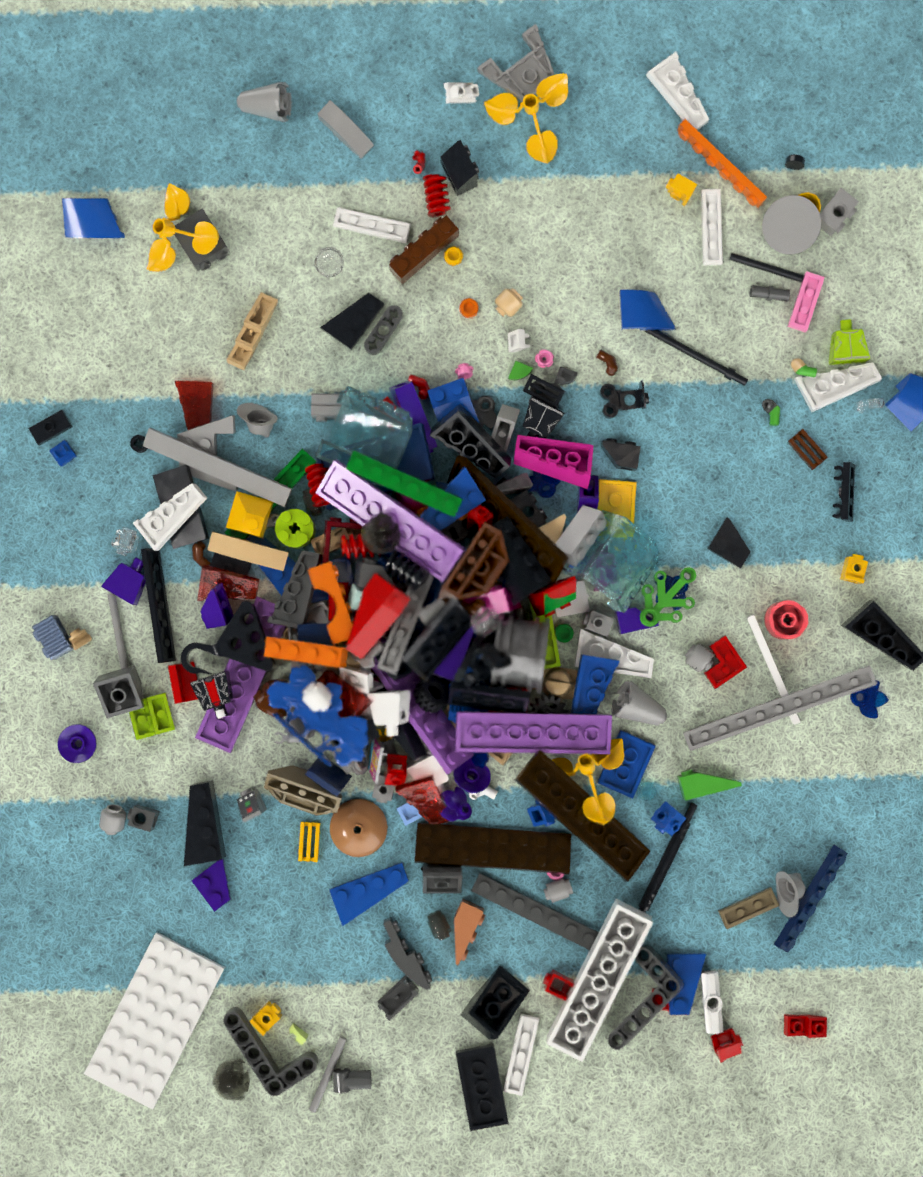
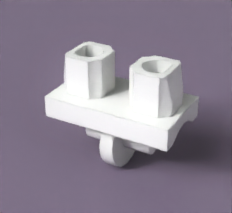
(461, 92)

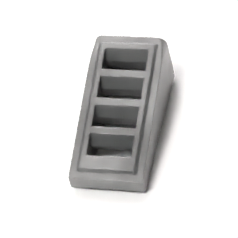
(516, 485)

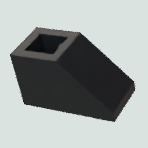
(622, 455)

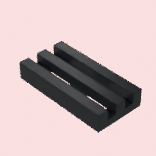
(558, 398)

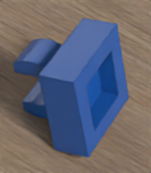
(63, 453)

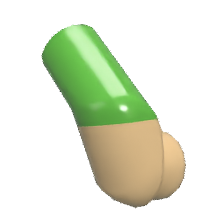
(802, 369)

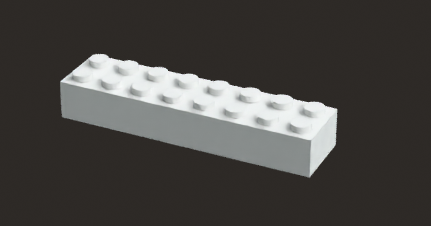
(599, 980)

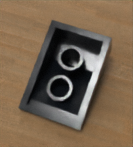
(495, 1003)

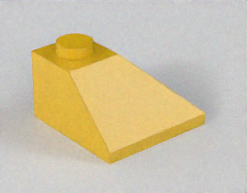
(249, 514)

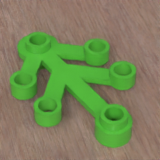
(665, 599)

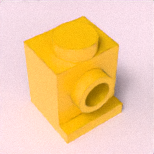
(681, 188)
(848, 572)
(260, 1022)

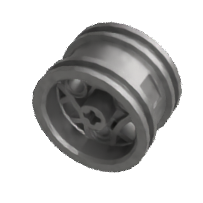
(526, 646)

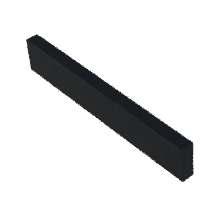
(158, 605)

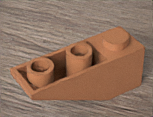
(465, 922)

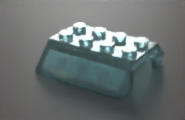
(368, 429)
(618, 561)

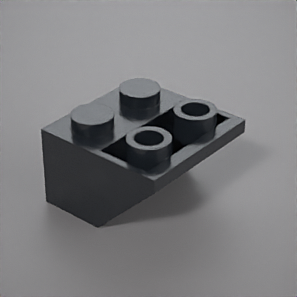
(459, 168)

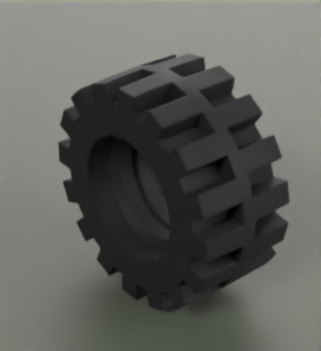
(424, 697)

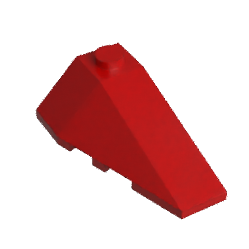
(377, 610)

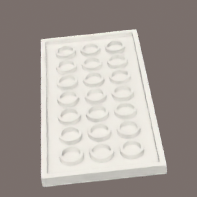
(154, 1020)

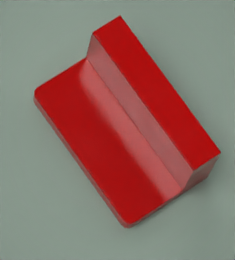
(180, 683)

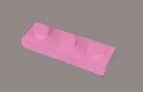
(806, 301)

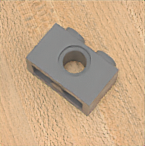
(845, 205)

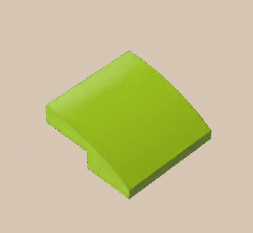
(153, 718)

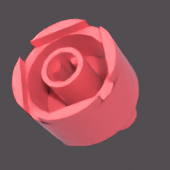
(786, 609)

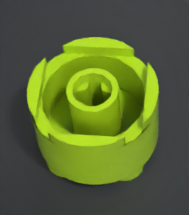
(288, 520)

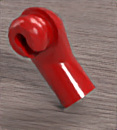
(420, 158)
(421, 384)

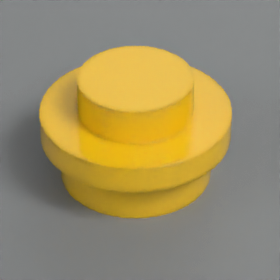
(453, 256)

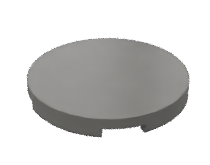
(791, 224)

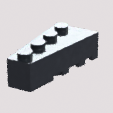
(470, 439)
(523, 572)
(883, 633)
(203, 831)

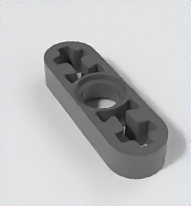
(381, 322)

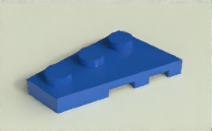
(689, 970)

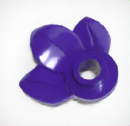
(456, 802)

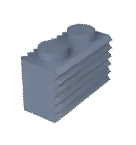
(53, 637)

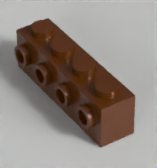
(424, 249)

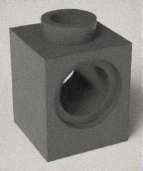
(151, 817)

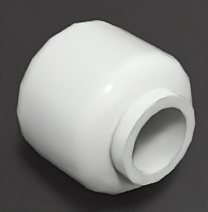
(317, 696)

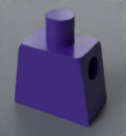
(127, 581)

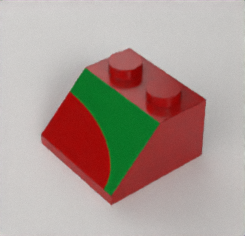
(554, 596)

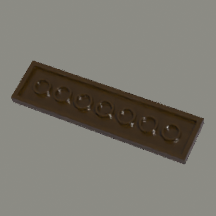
(543, 548)
(565, 801)
(493, 848)

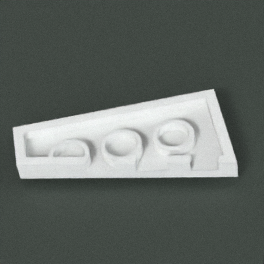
(678, 91)
(836, 384)
(164, 521)
(630, 661)

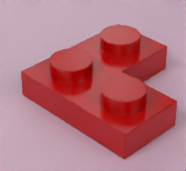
(729, 662)

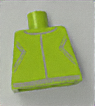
(848, 345)

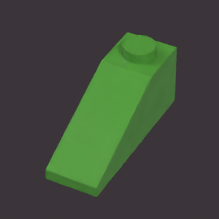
(700, 784)

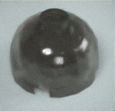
(380, 534)
(231, 1083)

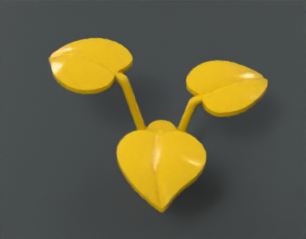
(504, 106)
(176, 204)
(600, 807)

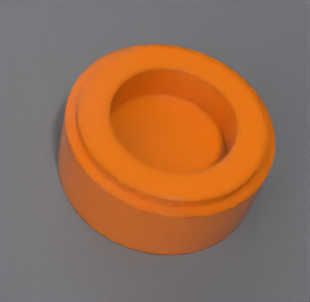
(468, 308)

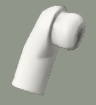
(489, 791)

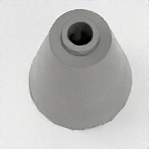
(267, 101)
(637, 706)

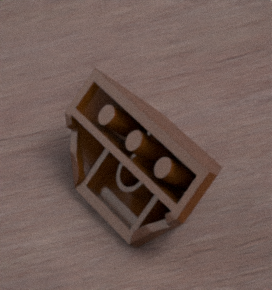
(479, 565)

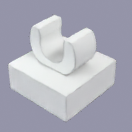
(516, 340)

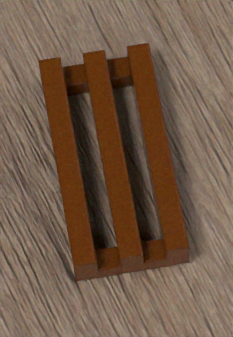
(816, 448)

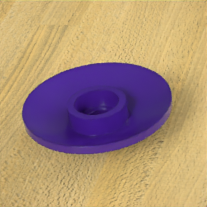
(67, 743)
(480, 776)

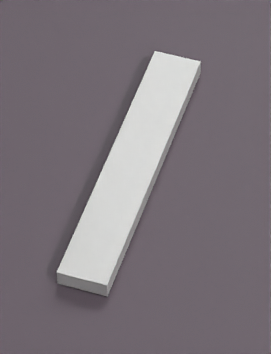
(770, 661)

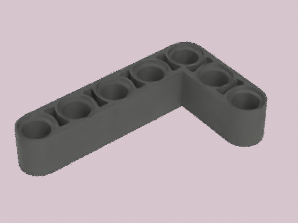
(650, 1002)
(264, 1057)

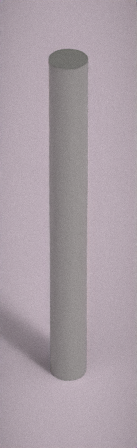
(117, 630)
(327, 1074)

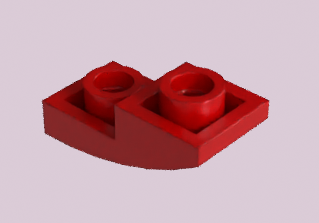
(805, 1025)

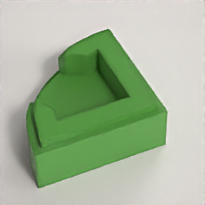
(519, 371)

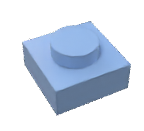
(408, 813)

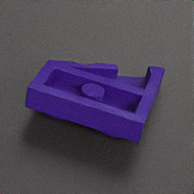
(213, 885)

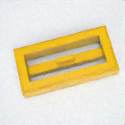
(309, 837)

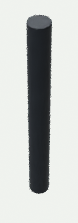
(766, 267)

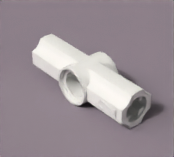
(713, 1013)

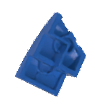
(90, 218)
(643, 311)
(908, 402)

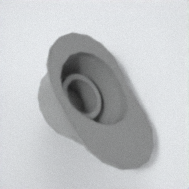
(258, 418)
(789, 891)

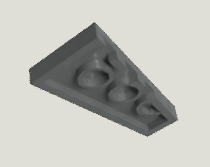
(297, 594)

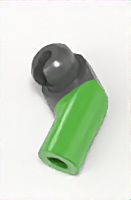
(773, 410)

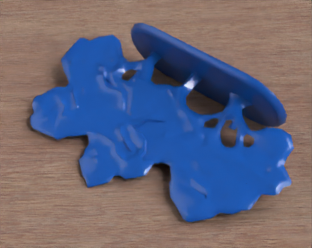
(348, 731)

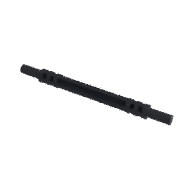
(666, 861)

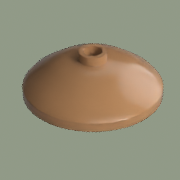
(366, 816)

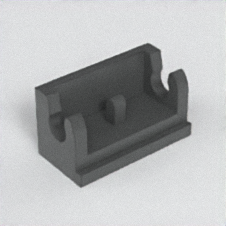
(397, 997)

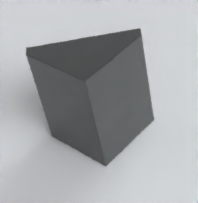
(441, 879)

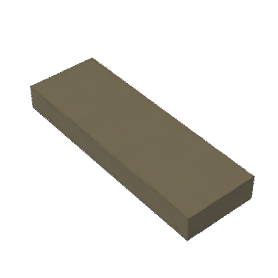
(748, 908)

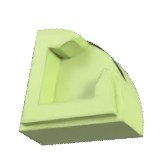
(301, 1035)

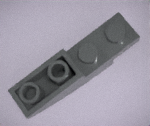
(408, 962)

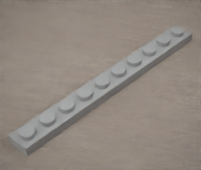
(780, 708)

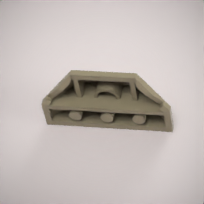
(297, 790)

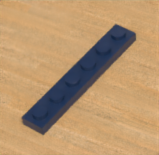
(813, 894)

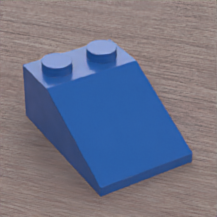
(448, 396)

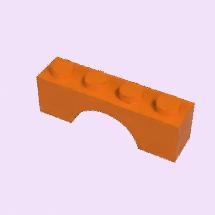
(324, 578)
(306, 652)

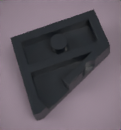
(729, 544)

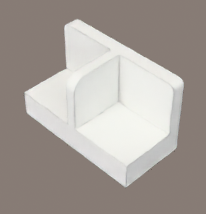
(360, 679)

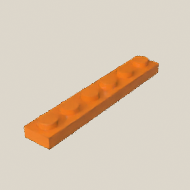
(716, 159)

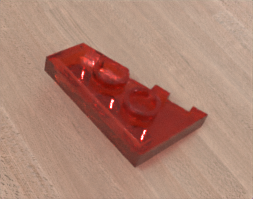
(196, 402)
(235, 584)
(353, 701)
(425, 798)

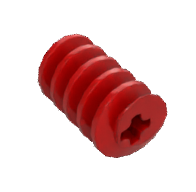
(436, 195)
(315, 476)
(354, 546)

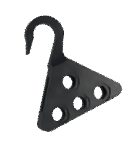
(224, 647)

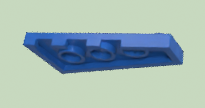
(462, 487)
(277, 577)
(591, 683)
(362, 893)

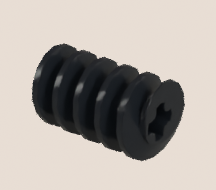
(406, 572)

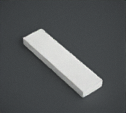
(372, 225)
(711, 226)
(521, 1054)

